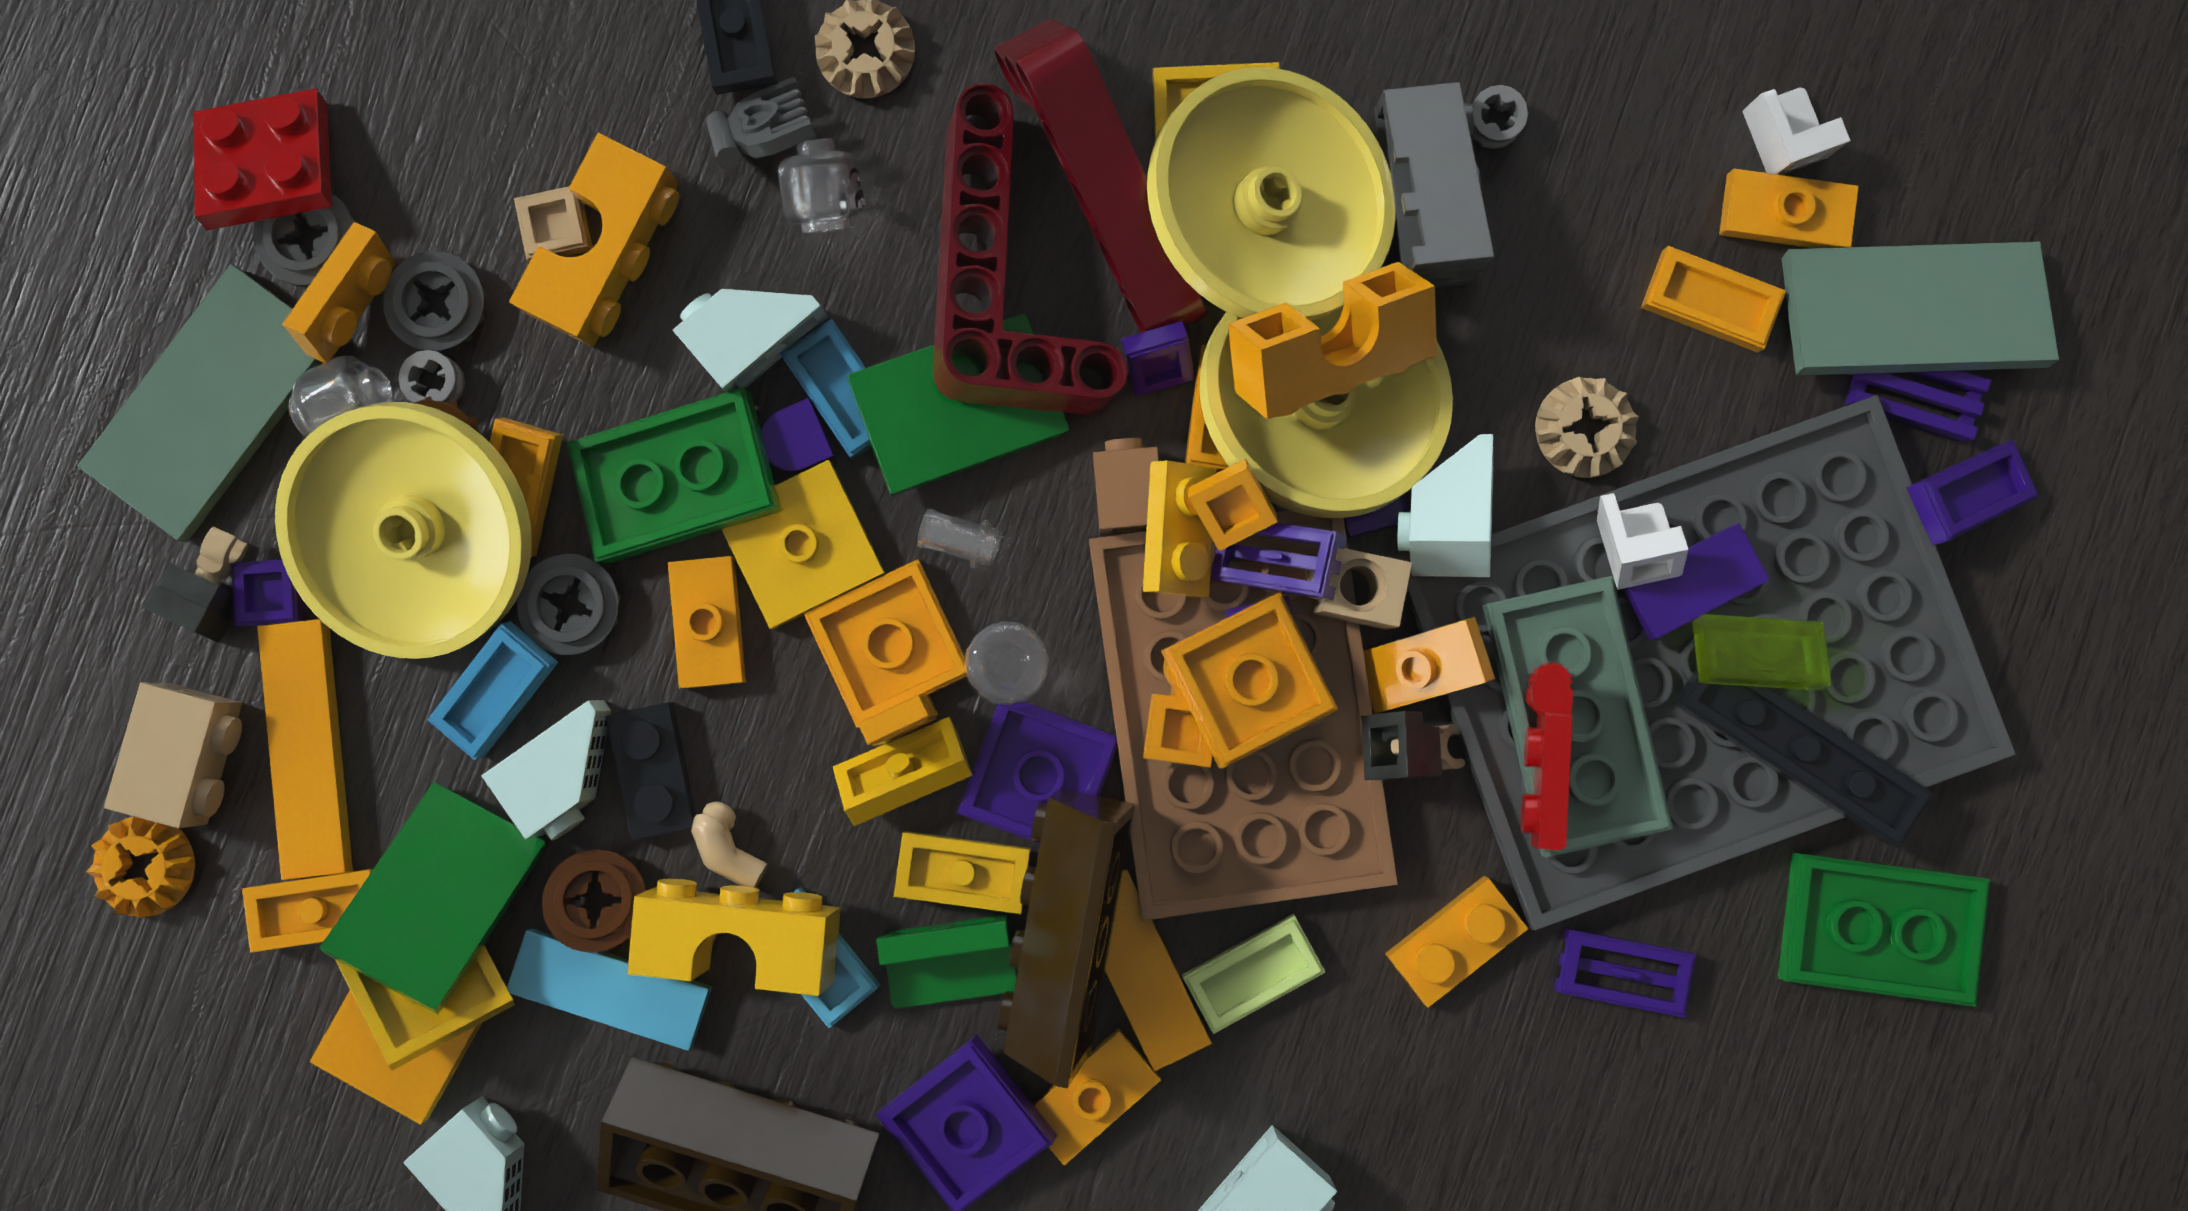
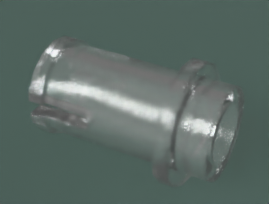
(960, 538)

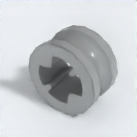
(1503, 99)
(429, 361)

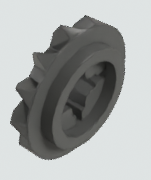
(294, 262)
(406, 301)
(542, 618)

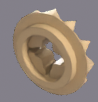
(865, 75)
(1572, 451)

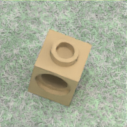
(1387, 590)

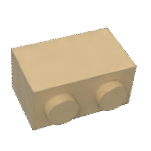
(174, 755)

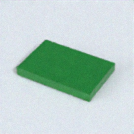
(929, 437)
(673, 476)
(434, 898)
(1884, 929)

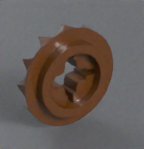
(574, 880)

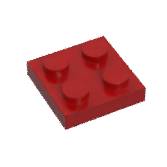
(261, 159)

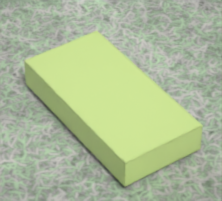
(1253, 973)

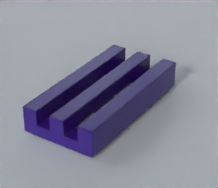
(1967, 406)
(1323, 565)
(1572, 961)

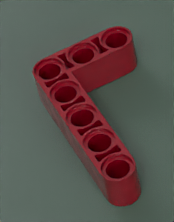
(1060, 81)
(983, 275)

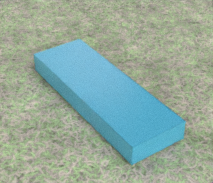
(604, 992)

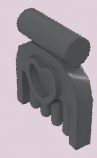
(761, 124)

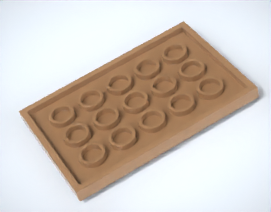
(1275, 822)

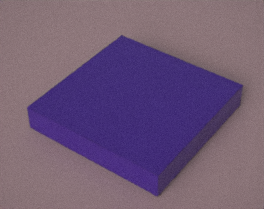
(1030, 758)
(966, 1125)

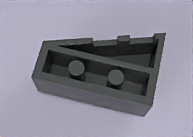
(1435, 183)

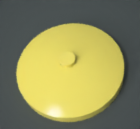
(1270, 193)
(1338, 452)
(403, 529)

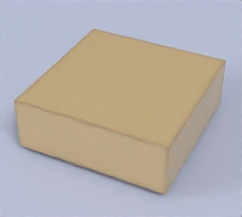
(554, 222)

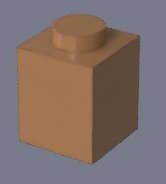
(1123, 485)

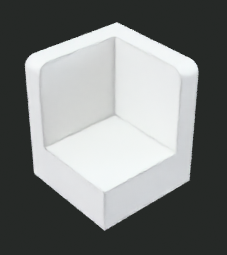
(1789, 131)
(1640, 543)

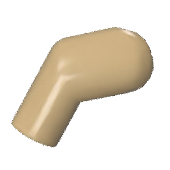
(718, 849)

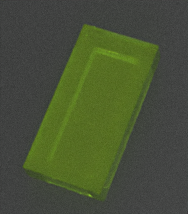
(1761, 652)

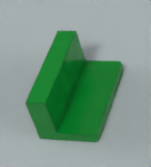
(948, 961)

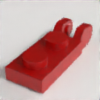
(1549, 751)

